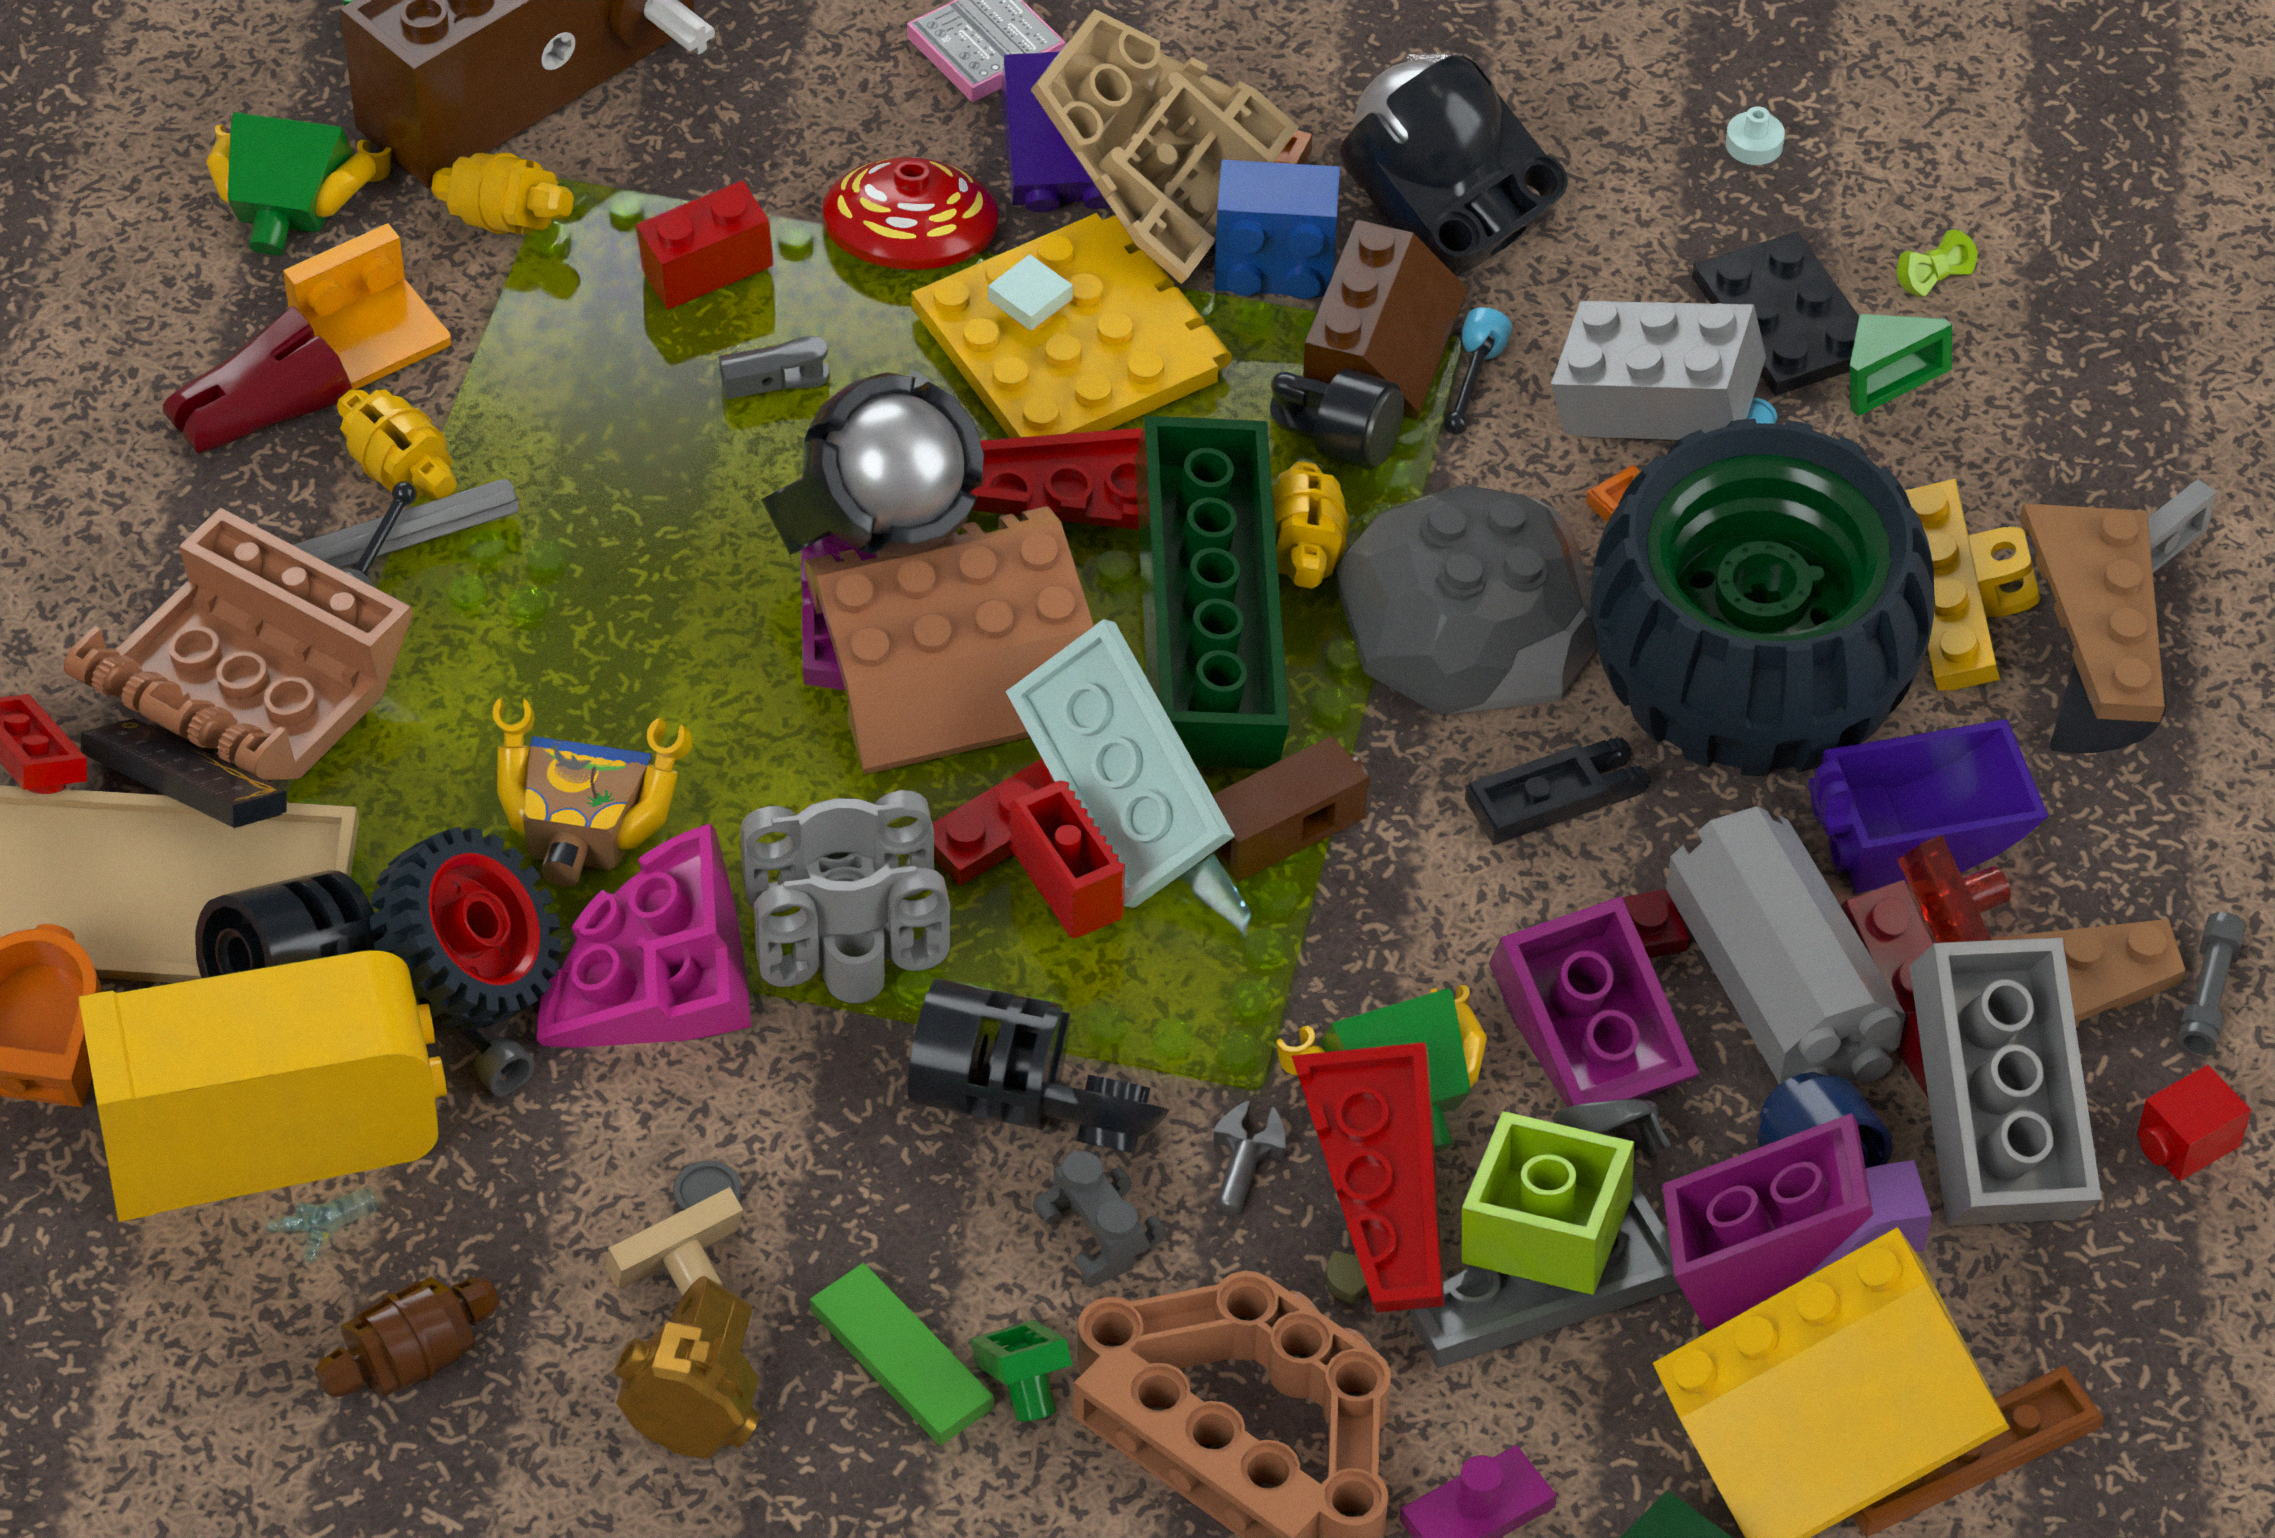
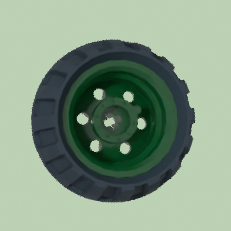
(1762, 596)

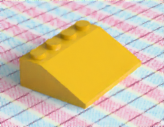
(1831, 1393)

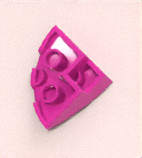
(654, 956)

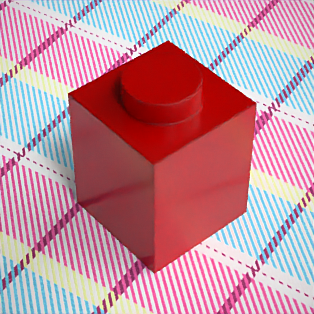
(2192, 1123)

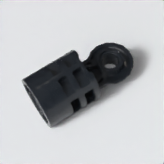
(284, 924)
(1024, 1066)

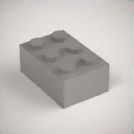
(1657, 368)

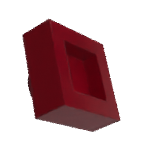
(1657, 923)

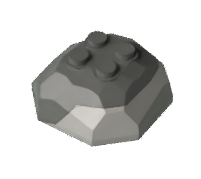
(1469, 601)

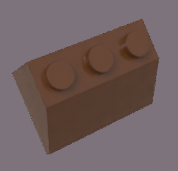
(1386, 313)

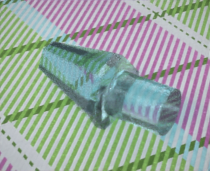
(1218, 892)

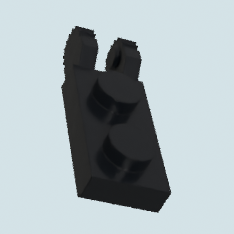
(1554, 789)

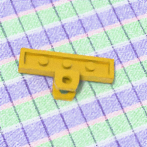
(1968, 586)

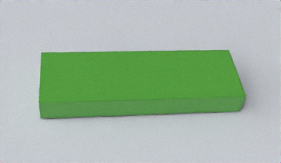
(902, 1354)

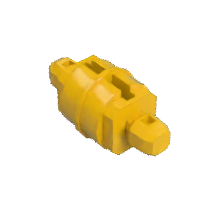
(502, 193)
(396, 443)
(1309, 523)

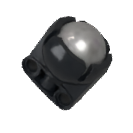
(1450, 160)
(882, 470)

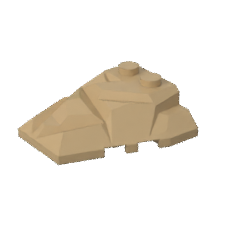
(1155, 134)

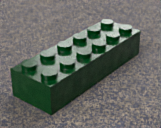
(1212, 587)

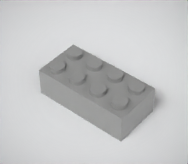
(2004, 1081)

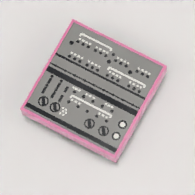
(973, 36)

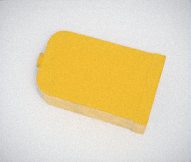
(261, 1079)

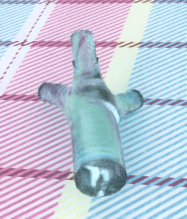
(325, 1218)

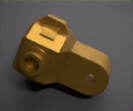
(690, 1379)

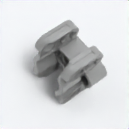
(850, 892)

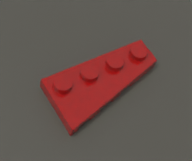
(1074, 474)

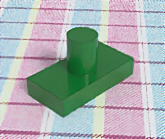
(1021, 1360)

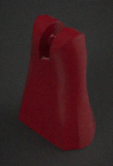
(263, 383)

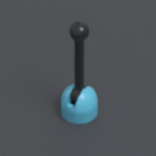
(1477, 340)

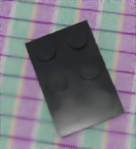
(1798, 307)

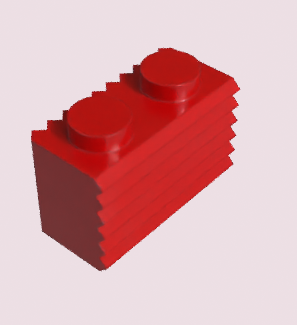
(1067, 859)

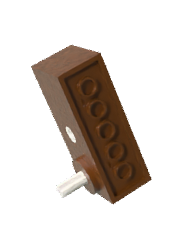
(476, 72)

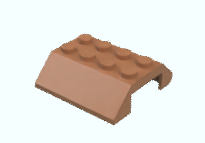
(945, 635)
(254, 651)

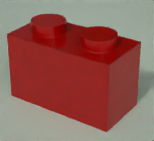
(705, 244)

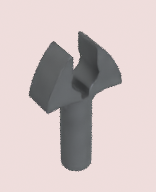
(1245, 1154)

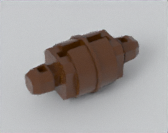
(407, 1336)

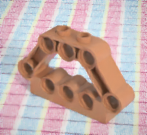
(1201, 1328)

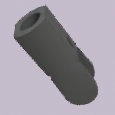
(775, 367)

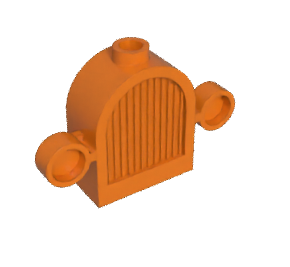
(41, 1016)

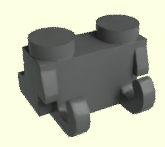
(1114, 1222)

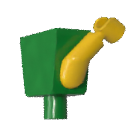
(288, 174)
(1445, 1025)

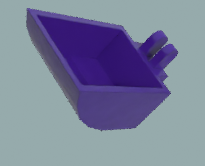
(1913, 788)

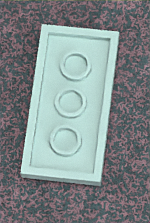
(1122, 758)

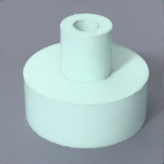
(1755, 137)

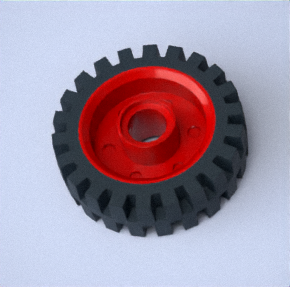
(467, 927)

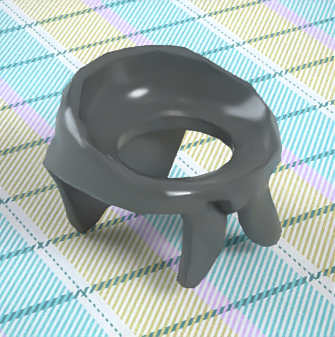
(1612, 1115)

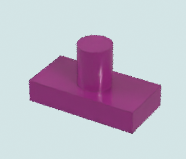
(1484, 1501)

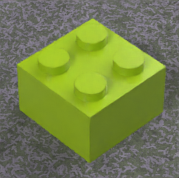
(1547, 1202)

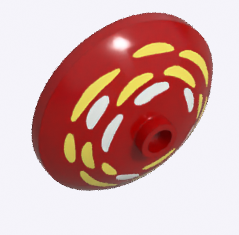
(910, 213)

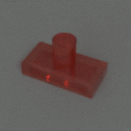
(1946, 898)

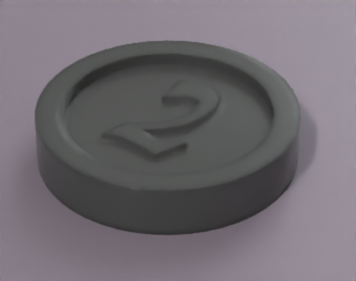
(703, 1181)

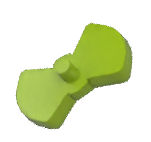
(1953, 256)

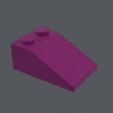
(1592, 1006)
(1765, 1218)

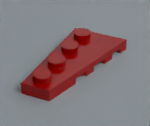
(1381, 1156)

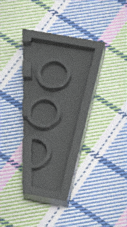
(1499, 1309)

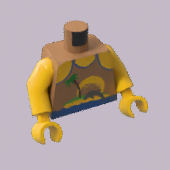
(583, 799)

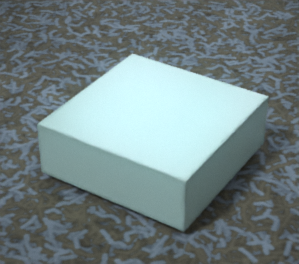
(1030, 292)

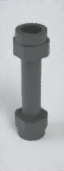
(2202, 1019)

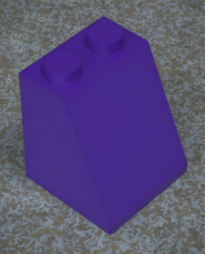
(1038, 158)

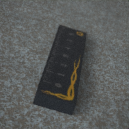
(184, 772)

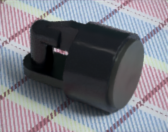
(1349, 419)

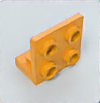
(365, 306)

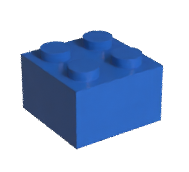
(1276, 228)

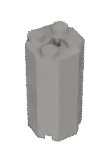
(1785, 950)

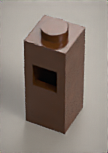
(1291, 806)

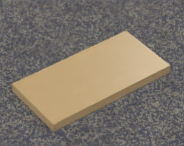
(142, 866)

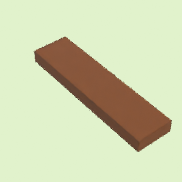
(2040, 1419)

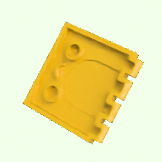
(1095, 362)

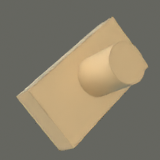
(677, 1243)

